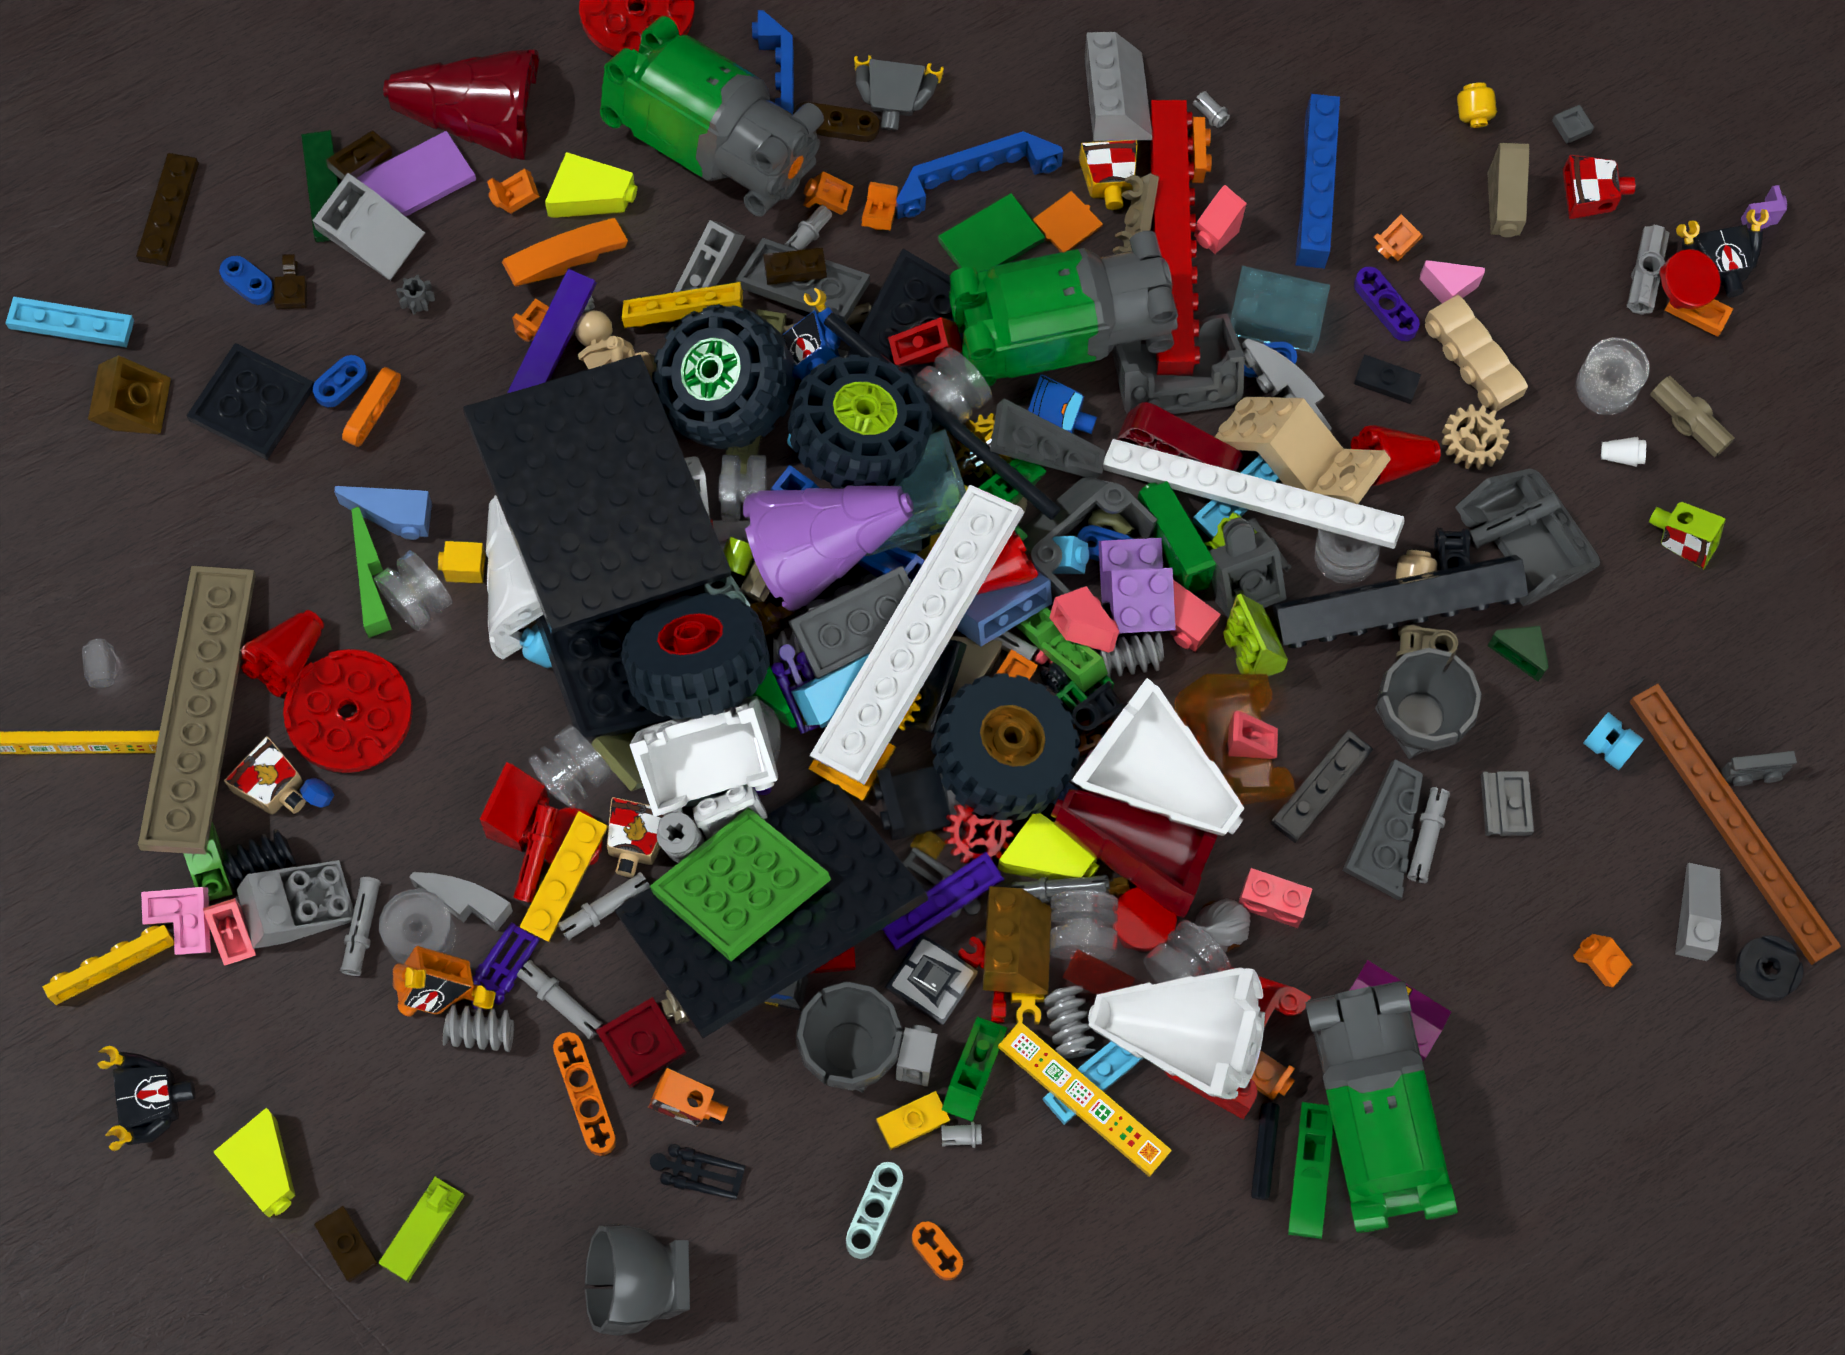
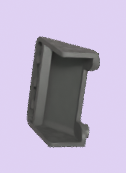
(1551, 550)

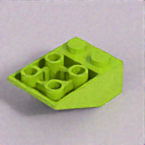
(1253, 639)

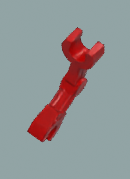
(998, 1007)

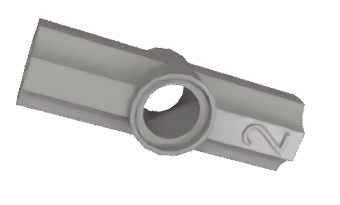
(1651, 256)

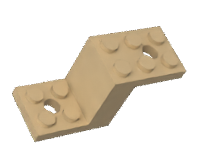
(1301, 447)

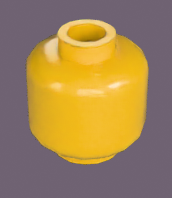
(1476, 104)

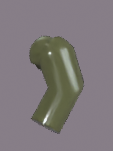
(1116, 521)

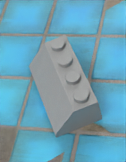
(1116, 88)

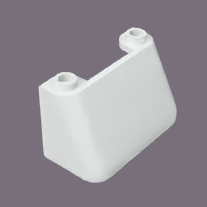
(704, 756)

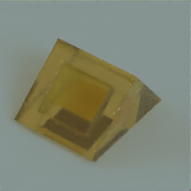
(929, 844)

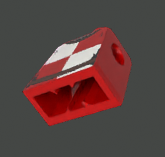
(1594, 186)

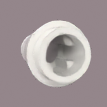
(1624, 451)

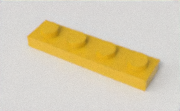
(677, 305)
(564, 876)
(98, 969)

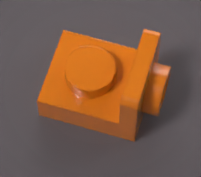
(829, 192)
(1272, 1076)

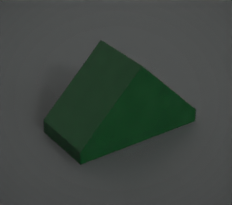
(1522, 648)

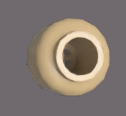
(1415, 563)

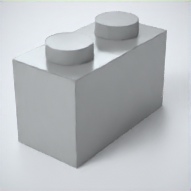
(916, 1055)

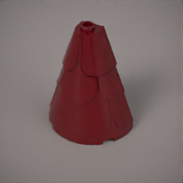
(471, 98)
(1138, 845)

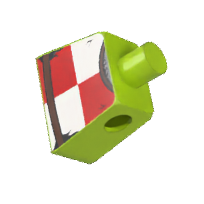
(1689, 532)

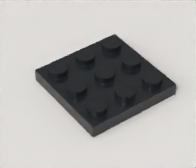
(250, 401)

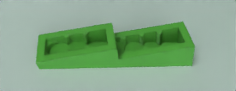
(368, 564)
(1076, 660)

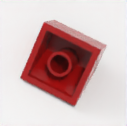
(512, 807)

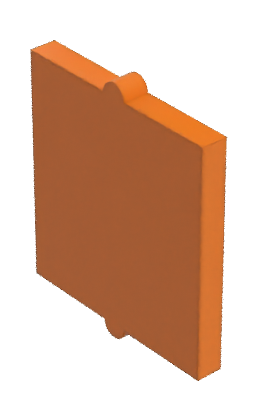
(1067, 222)

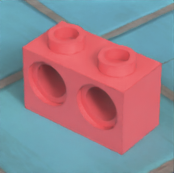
(1275, 898)

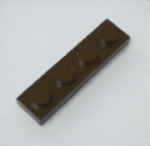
(167, 209)

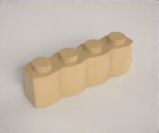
(1477, 355)

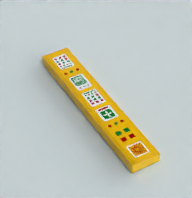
(78, 742)
(1084, 1098)

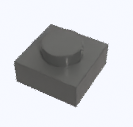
(1573, 124)

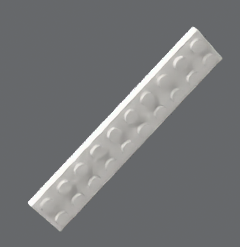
(917, 634)

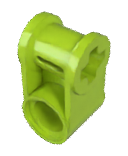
(738, 555)

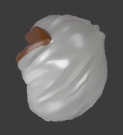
(1225, 922)

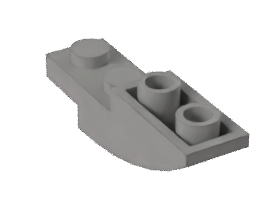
(1280, 375)

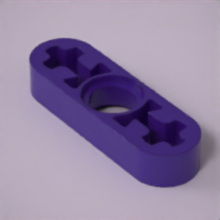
(1385, 316)

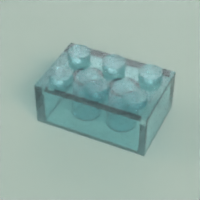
(1279, 308)

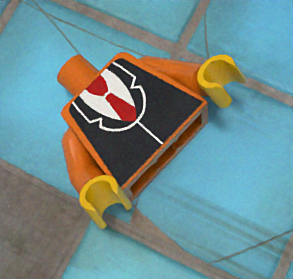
(436, 981)

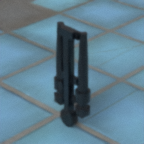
(659, 1162)

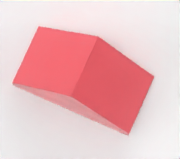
(1251, 737)
(229, 931)

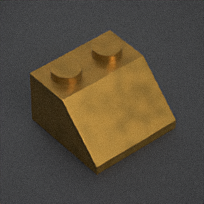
(129, 397)

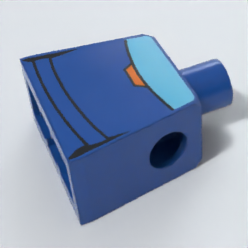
(1061, 406)

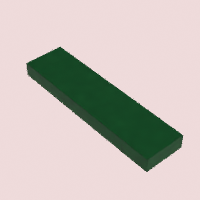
(320, 179)

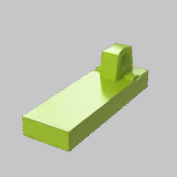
(421, 1229)

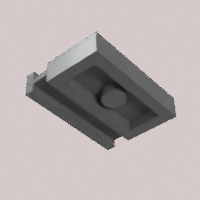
(1769, 767)
(1507, 803)

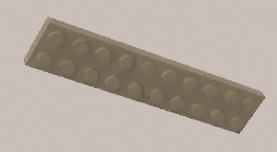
(197, 711)

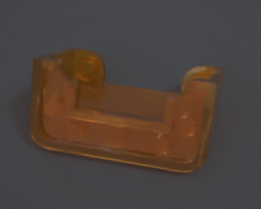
(1207, 711)

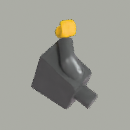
(895, 88)

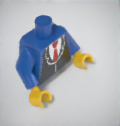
(810, 339)

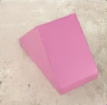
(1449, 279)

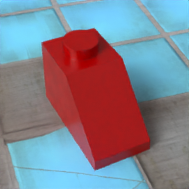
(924, 342)

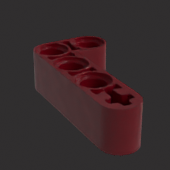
(1167, 433)

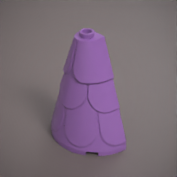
(819, 534)

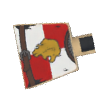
(267, 780)
(632, 835)

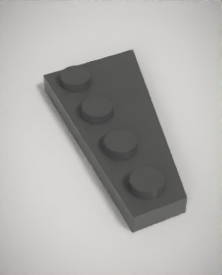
(1038, 441)
(1385, 837)

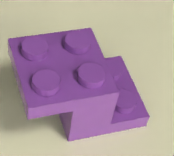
(1137, 585)

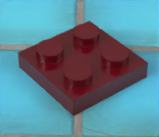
(641, 1042)

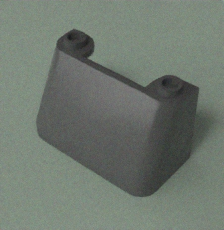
(1214, 383)

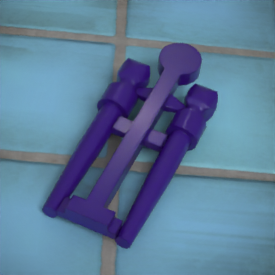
(787, 652)
(507, 983)

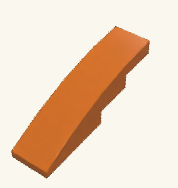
(563, 251)

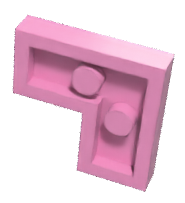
(185, 911)

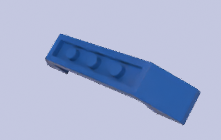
(775, 37)
(1041, 155)

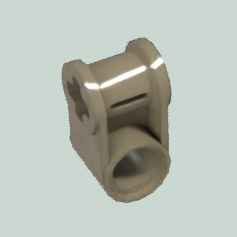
(1423, 638)

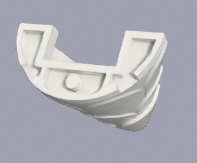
(509, 589)
(1160, 767)
(1190, 1027)

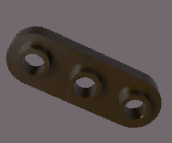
(849, 124)

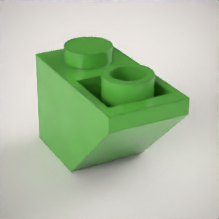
(209, 868)

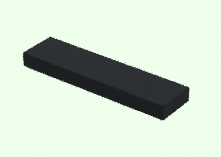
(1321, 786)

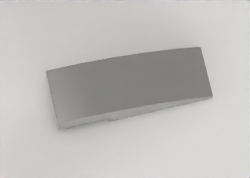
(465, 898)

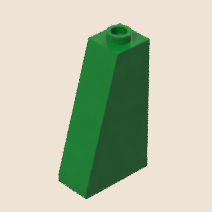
(1181, 543)

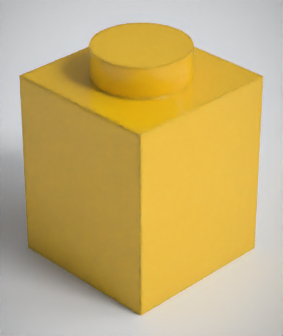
(462, 562)

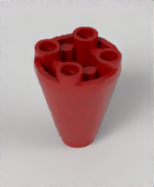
(1407, 451)
(1010, 568)
(282, 651)

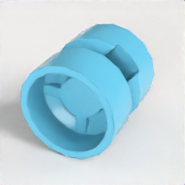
(1622, 748)

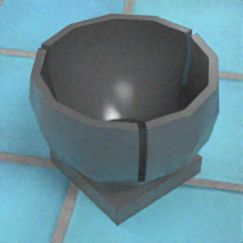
(1426, 703)
(849, 1036)
(645, 1275)

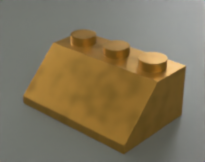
(1016, 942)

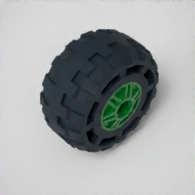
(724, 376)

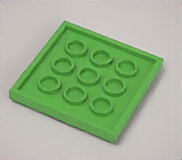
(740, 883)

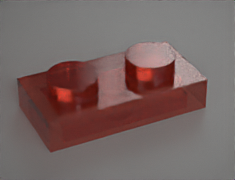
(1095, 974)

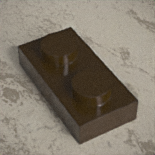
(359, 156)
(795, 266)

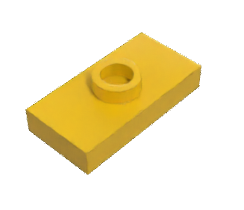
(912, 1120)

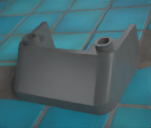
(1076, 506)

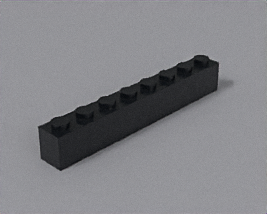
(1400, 600)

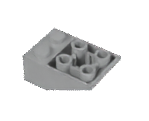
(367, 227)
(294, 902)

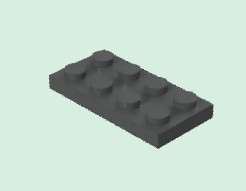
(842, 286)
(850, 623)

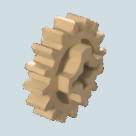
(1467, 445)

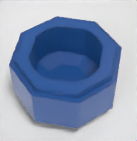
(317, 792)

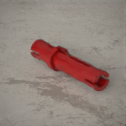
(537, 845)

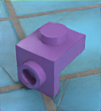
(1774, 203)

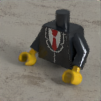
(1731, 249)
(144, 1097)

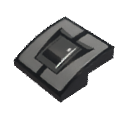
(931, 979)

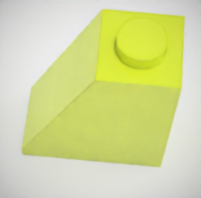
(589, 188)
(1046, 852)
(259, 1163)

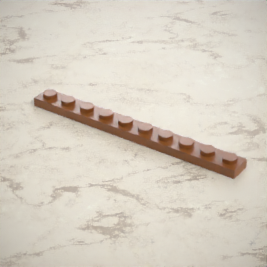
(1735, 824)

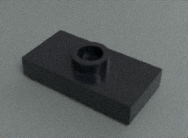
(1387, 379)

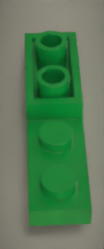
(1311, 1171)

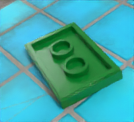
(992, 236)

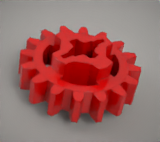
(966, 841)

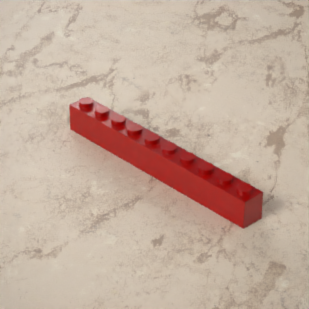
(1174, 227)

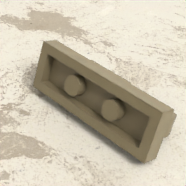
(1141, 210)

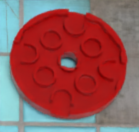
(615, 27)
(360, 740)

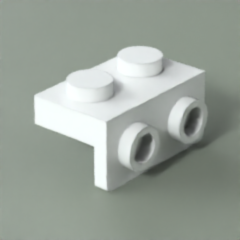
(717, 812)

